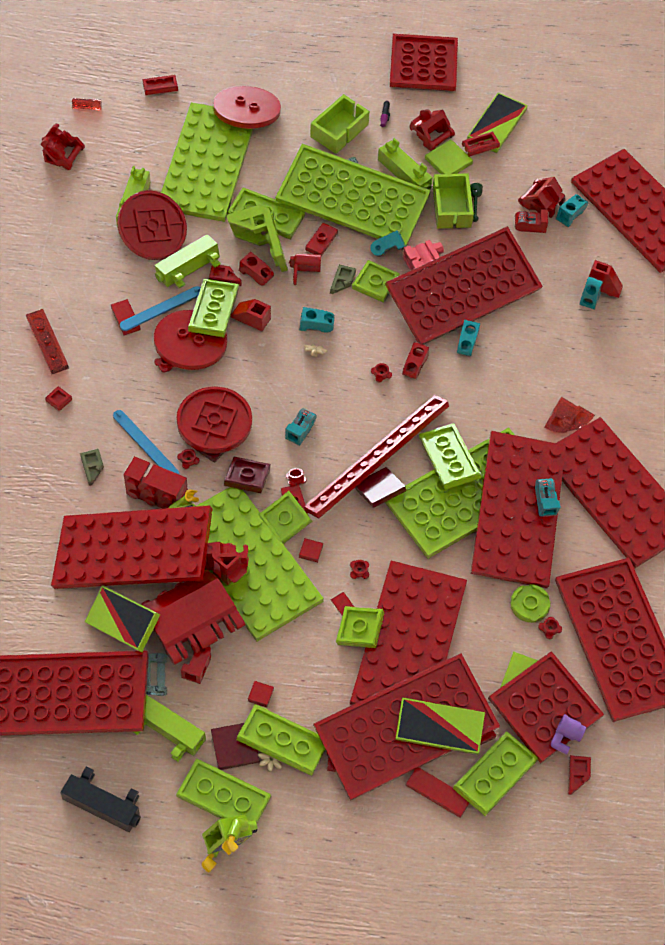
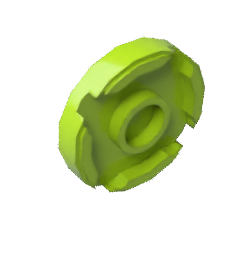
(530, 603)

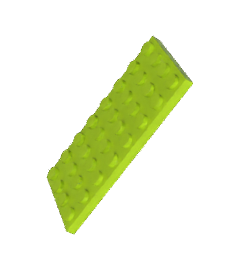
(206, 164)
(352, 194)
(440, 516)
(275, 585)

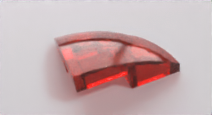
(567, 417)

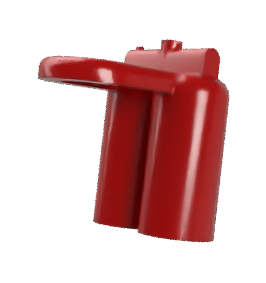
(304, 263)

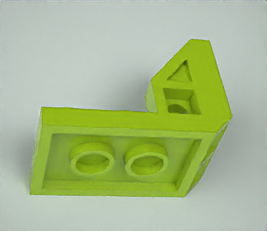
(249, 225)

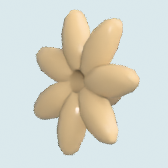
(315, 350)
(270, 761)

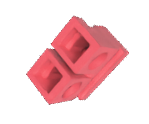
(422, 254)

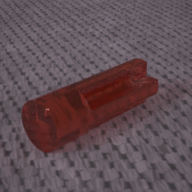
(95, 104)

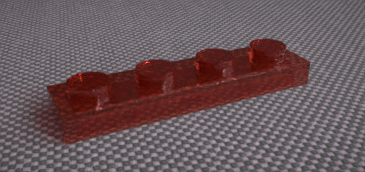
(47, 341)

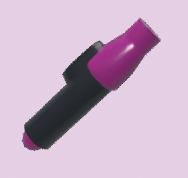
(385, 114)

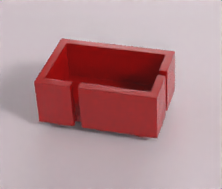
(158, 488)

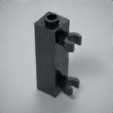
(100, 802)

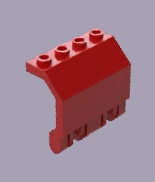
(191, 614)

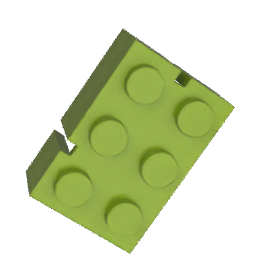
(338, 124)
(452, 200)

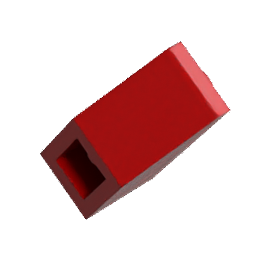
(611, 284)
(253, 313)

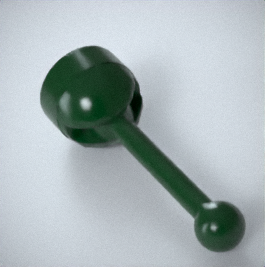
(476, 191)

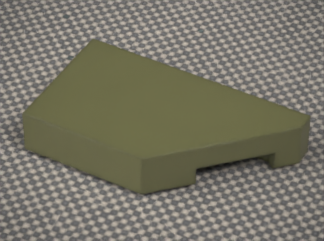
(343, 278)
(92, 464)

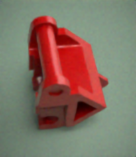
(431, 121)
(54, 146)
(546, 197)
(226, 561)

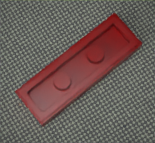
(437, 792)

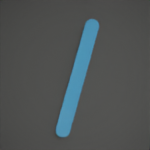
(160, 308)
(142, 440)

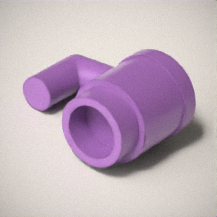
(570, 729)

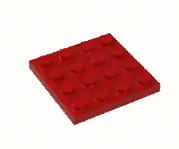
(424, 62)
(539, 699)

